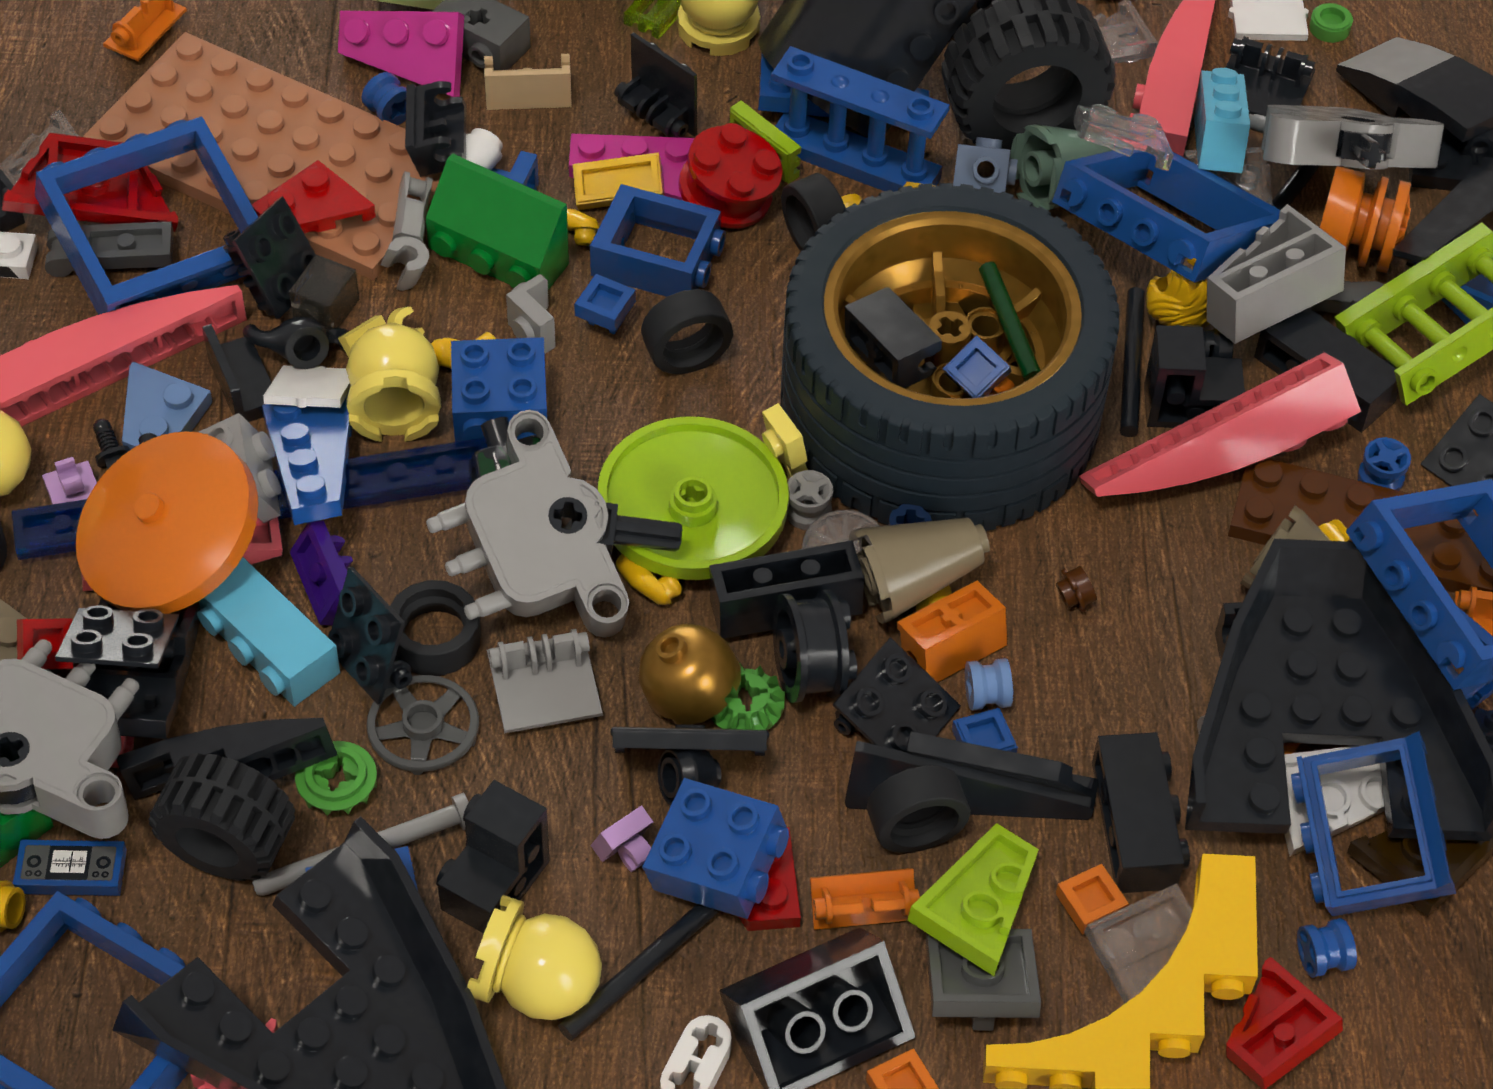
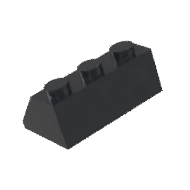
(819, 1012)

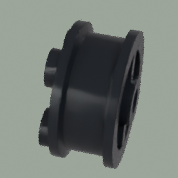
(813, 645)

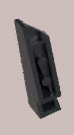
(1450, 218)
(991, 778)

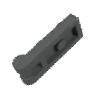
(118, 246)

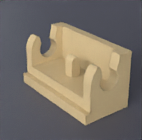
(528, 86)

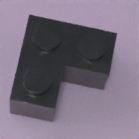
(1184, 381)
(501, 856)

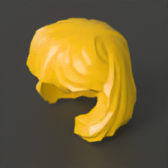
(1177, 299)

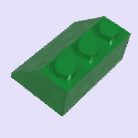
(497, 224)

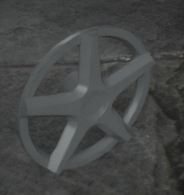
(422, 723)

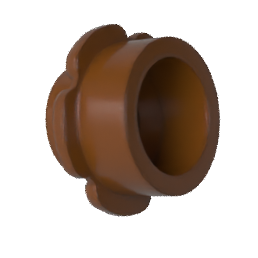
(1076, 588)

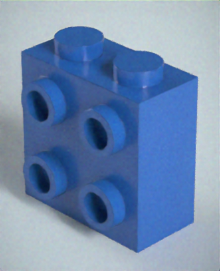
(496, 381)
(716, 848)

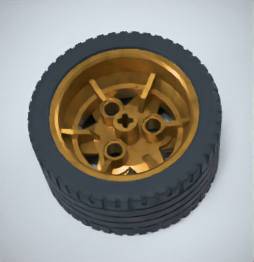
(931, 441)

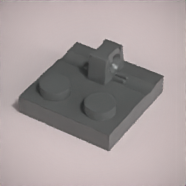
(966, 990)

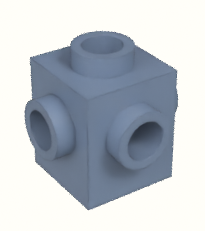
(985, 150)

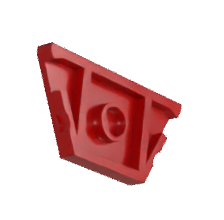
(121, 199)

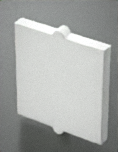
(1269, 19)
(309, 387)

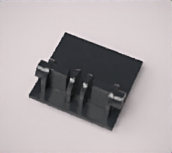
(1270, 78)
(660, 90)
(273, 255)
(1466, 448)
(119, 637)
(368, 638)
(892, 700)

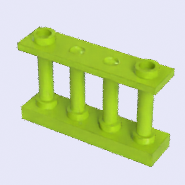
(1407, 298)

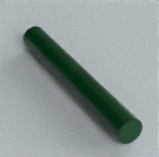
(1009, 320)

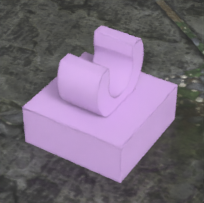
(69, 481)
(626, 839)

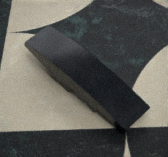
(267, 746)

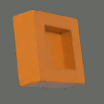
(1090, 896)
(901, 1072)

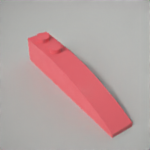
(1176, 72)
(101, 348)
(1236, 433)

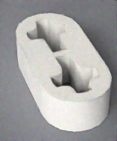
(685, 1054)

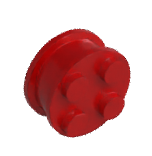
(731, 173)

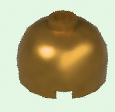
(688, 673)

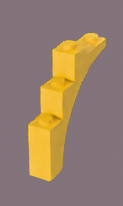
(1168, 1014)

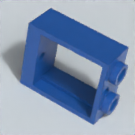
(650, 271)

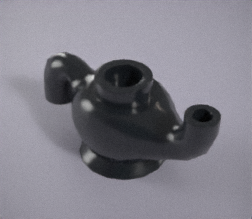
(298, 340)

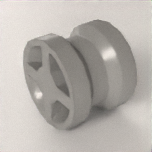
(815, 491)

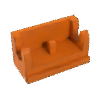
(955, 631)

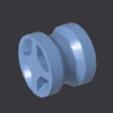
(988, 684)

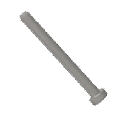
(394, 836)

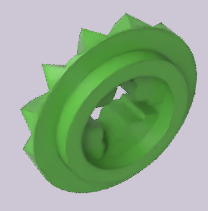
(766, 703)
(359, 774)

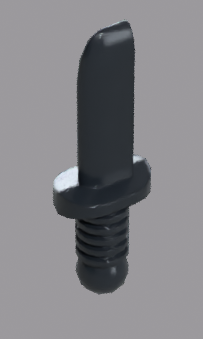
(108, 444)

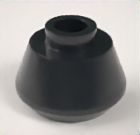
(686, 763)

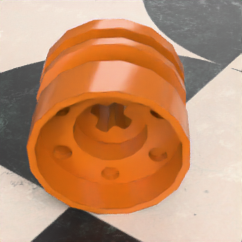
(1364, 217)

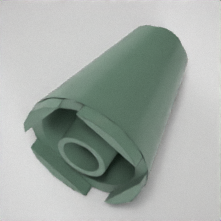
(1042, 157)

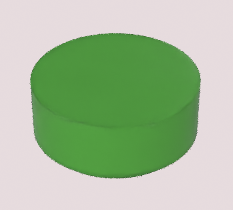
(1331, 22)

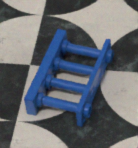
(848, 153)

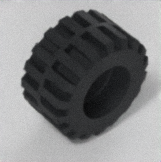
(222, 817)

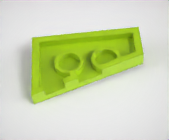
(978, 898)

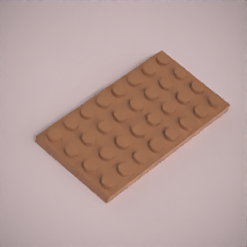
(268, 135)

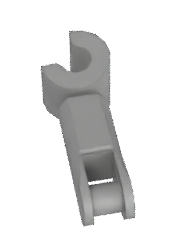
(409, 231)

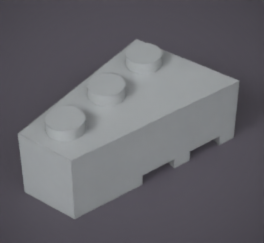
(1275, 277)

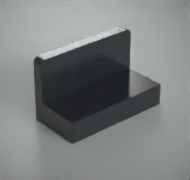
(238, 373)

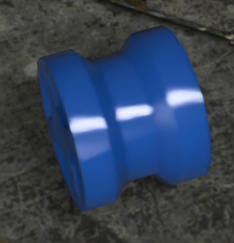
(386, 97)
(1385, 463)
(1326, 947)

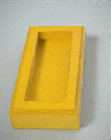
(599, 180)

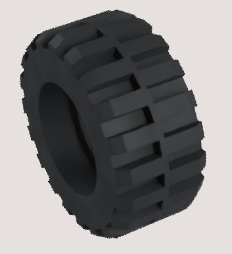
(1015, 39)

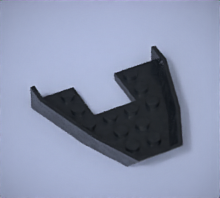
(1330, 663)
(386, 1024)

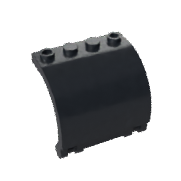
(876, 37)

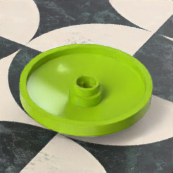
(707, 479)

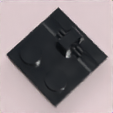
(1455, 161)

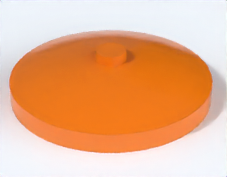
(167, 523)

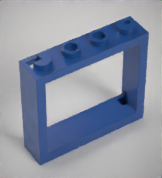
(138, 151)
(1098, 194)
(1412, 581)
(117, 940)

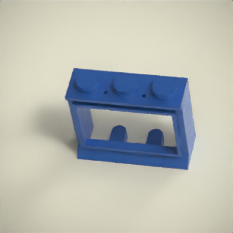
(1318, 837)

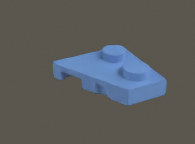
(160, 404)

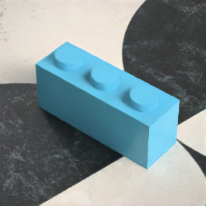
(1221, 121)
(269, 634)

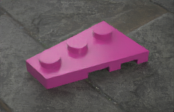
(406, 43)
(603, 147)

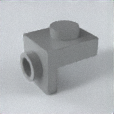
(528, 311)

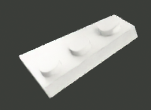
(1348, 796)

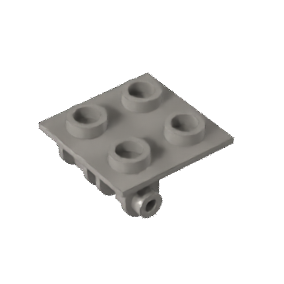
(544, 681)

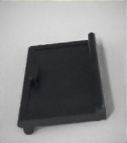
(689, 737)

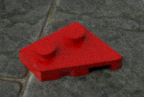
(318, 199)
(1280, 1026)

